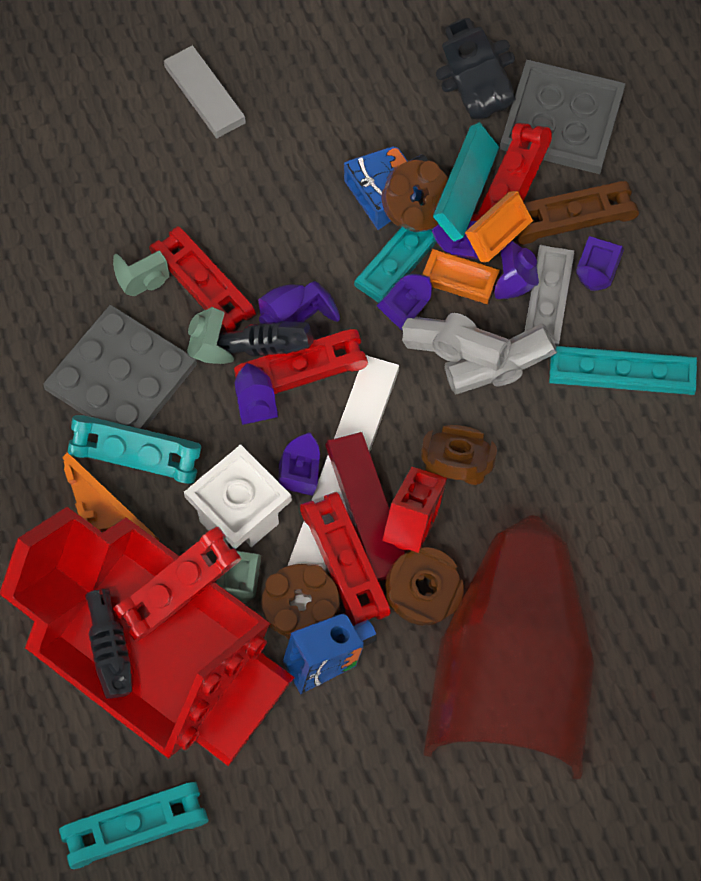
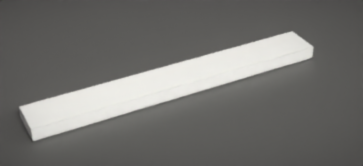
(361, 414)

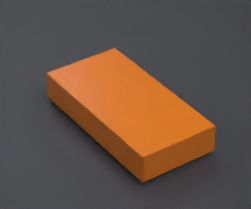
(499, 226)
(461, 276)

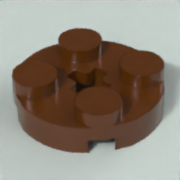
(399, 187)
(458, 454)
(299, 580)
(444, 580)

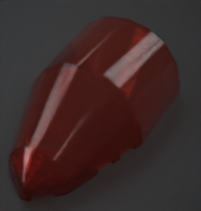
(517, 652)

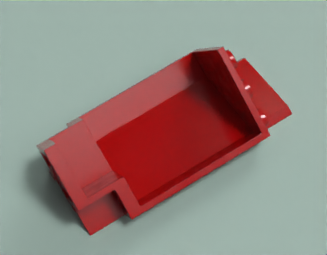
(189, 677)

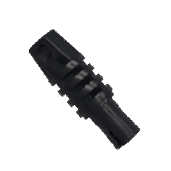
(268, 338)
(108, 646)

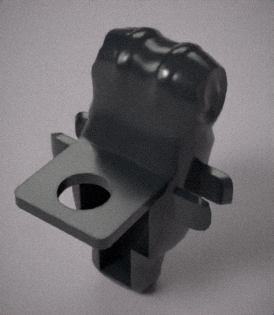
(476, 69)

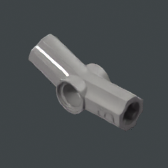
(456, 339)
(525, 351)

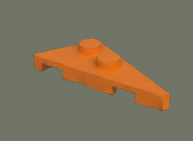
(94, 500)

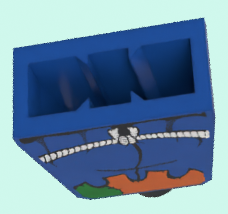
(368, 176)
(326, 650)

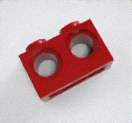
(414, 509)

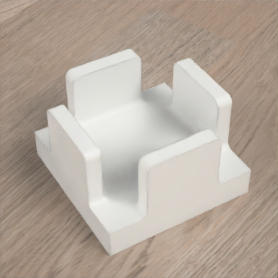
(239, 498)

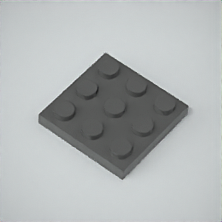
(574, 107)
(120, 371)

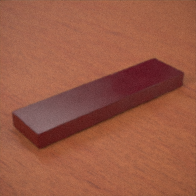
(363, 499)

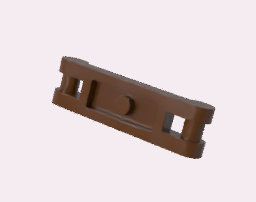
(579, 210)

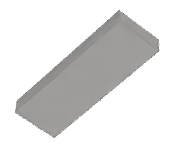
(204, 91)
(550, 295)

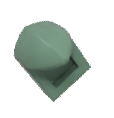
(142, 275)
(204, 336)
(242, 578)

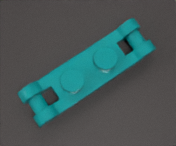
(134, 448)
(133, 824)

